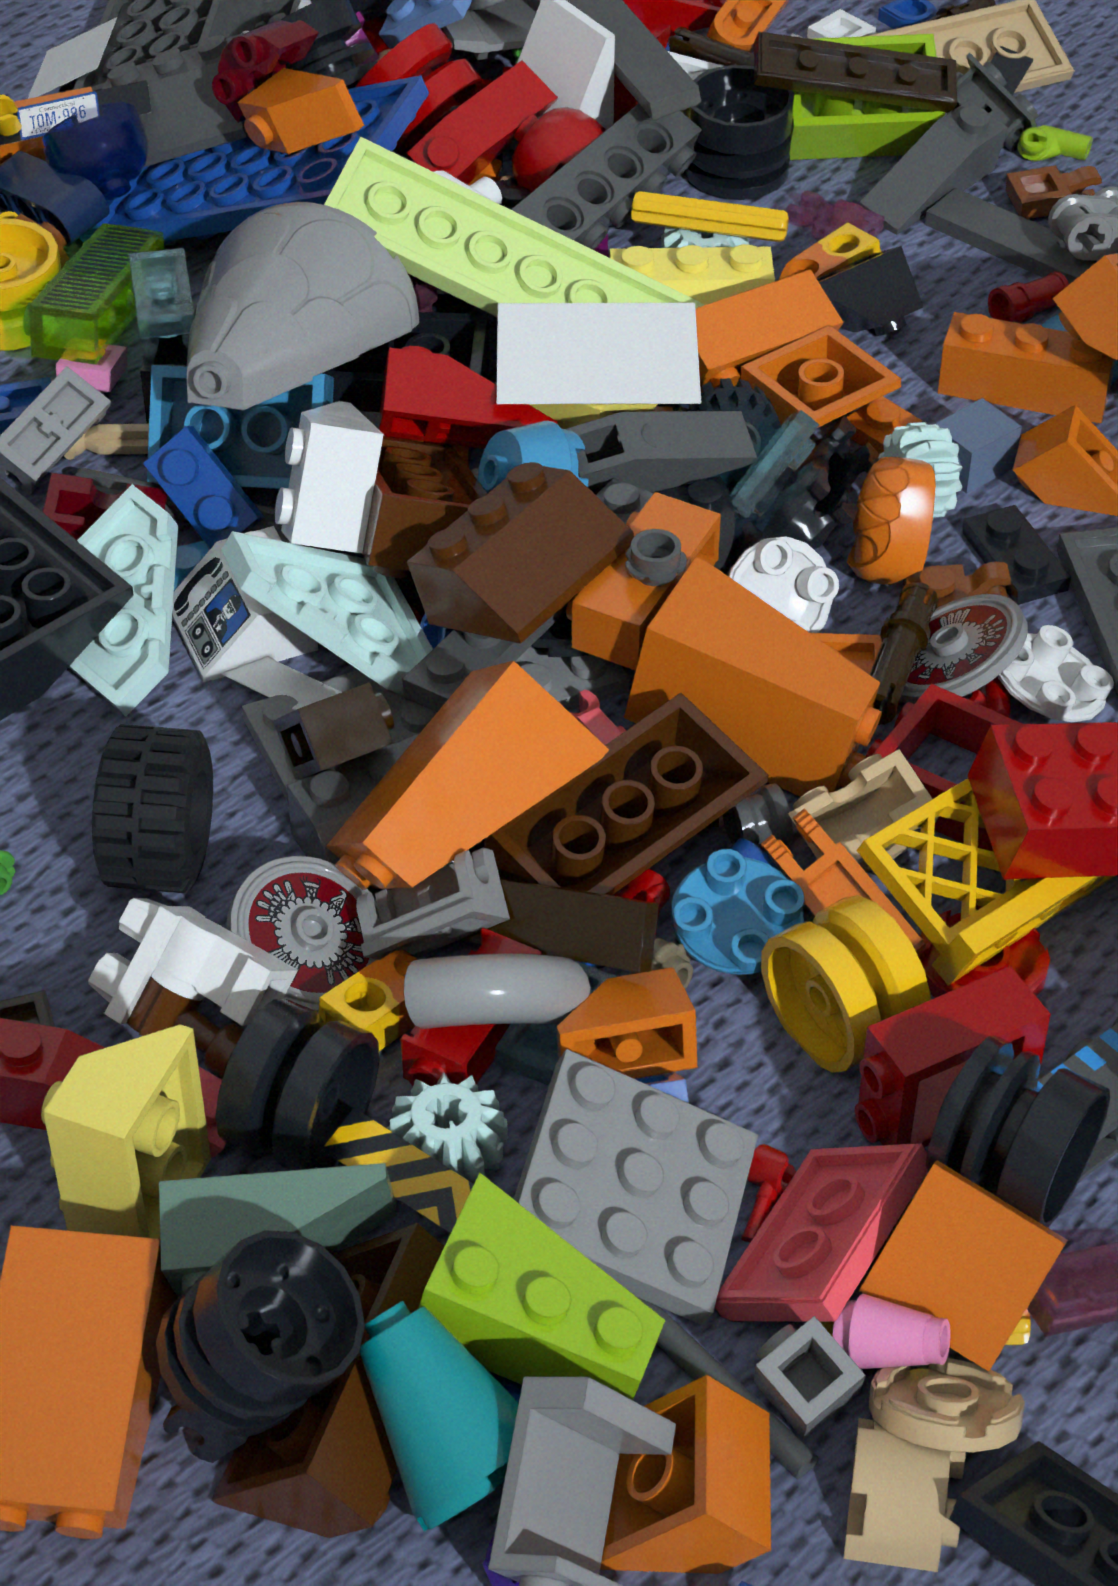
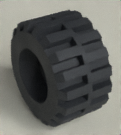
(152, 808)

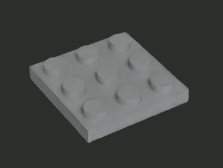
(638, 1183)

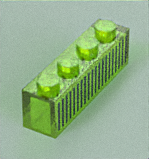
(89, 297)

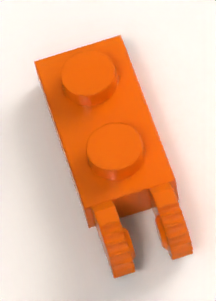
(832, 875)

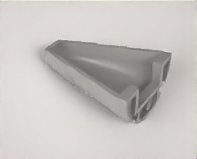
(292, 300)

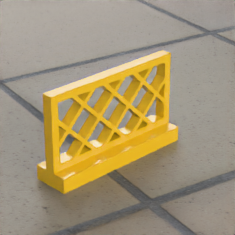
(1002, 916)

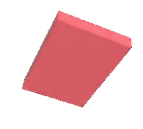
(822, 1234)

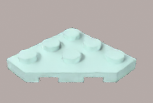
(333, 602)
(134, 647)

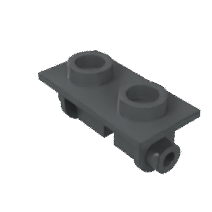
(986, 89)

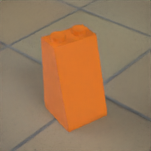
(758, 680)
(464, 776)
(76, 1375)

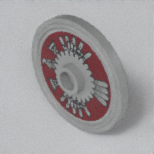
(968, 645)
(305, 917)

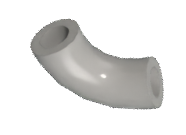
(493, 989)

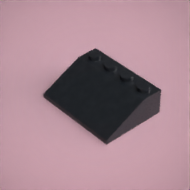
(50, 600)

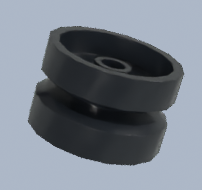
(294, 1084)

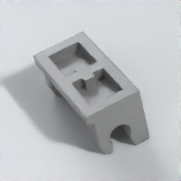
(50, 428)
(436, 910)

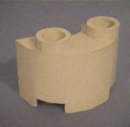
(876, 797)
(900, 1500)

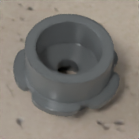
(655, 557)

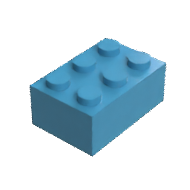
(245, 441)

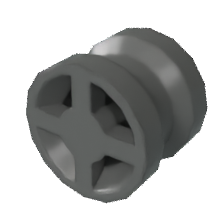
(760, 817)

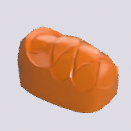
(893, 520)

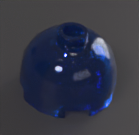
(103, 149)

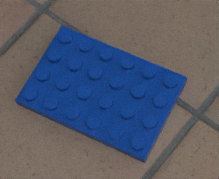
(232, 181)

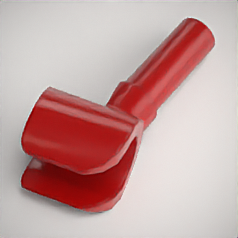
(772, 1174)

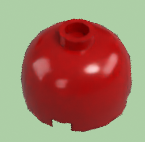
(550, 144)

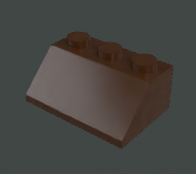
(517, 554)

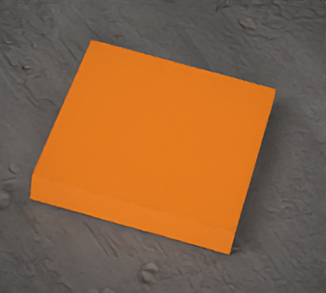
(965, 1261)

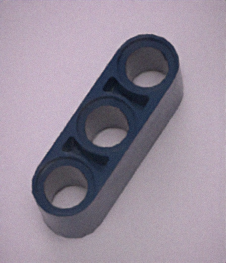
(45, 195)

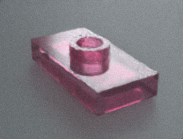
(1078, 1291)

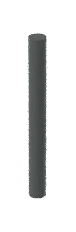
(698, 1362)

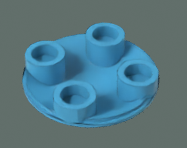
(732, 909)

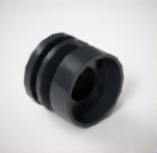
(329, 54)
(742, 136)
(1004, 1125)
(260, 1333)

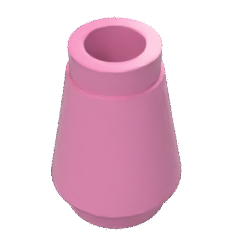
(890, 1335)

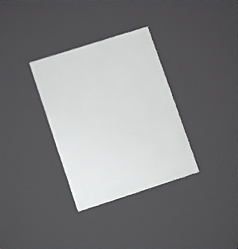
(597, 353)

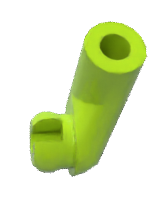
(1048, 142)

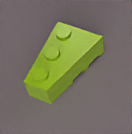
(535, 1301)

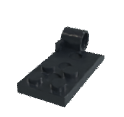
(1045, 1519)

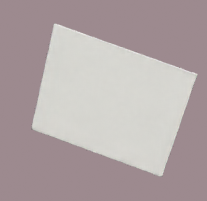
(72, 59)

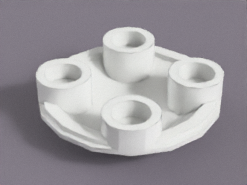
(789, 579)
(1057, 678)

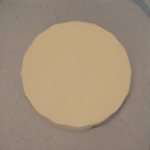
(947, 1406)

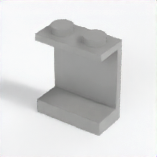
(565, 1477)

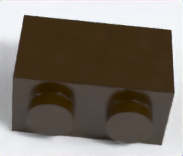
(335, 730)

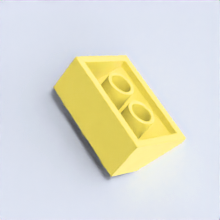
(702, 271)
(123, 1127)

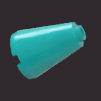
(440, 1413)

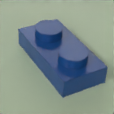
(202, 487)

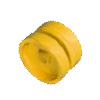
(26, 264)
(841, 977)

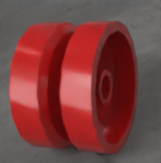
(448, 83)

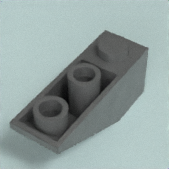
(662, 448)

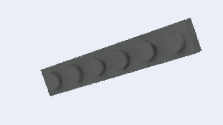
(461, 652)

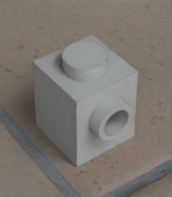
(806, 1375)

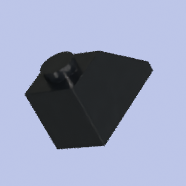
(873, 292)

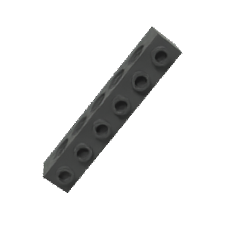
(604, 177)

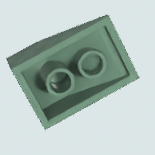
(212, 1214)

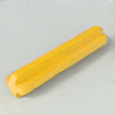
(709, 216)

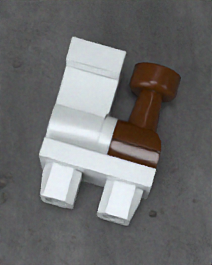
(178, 966)

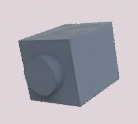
(985, 442)

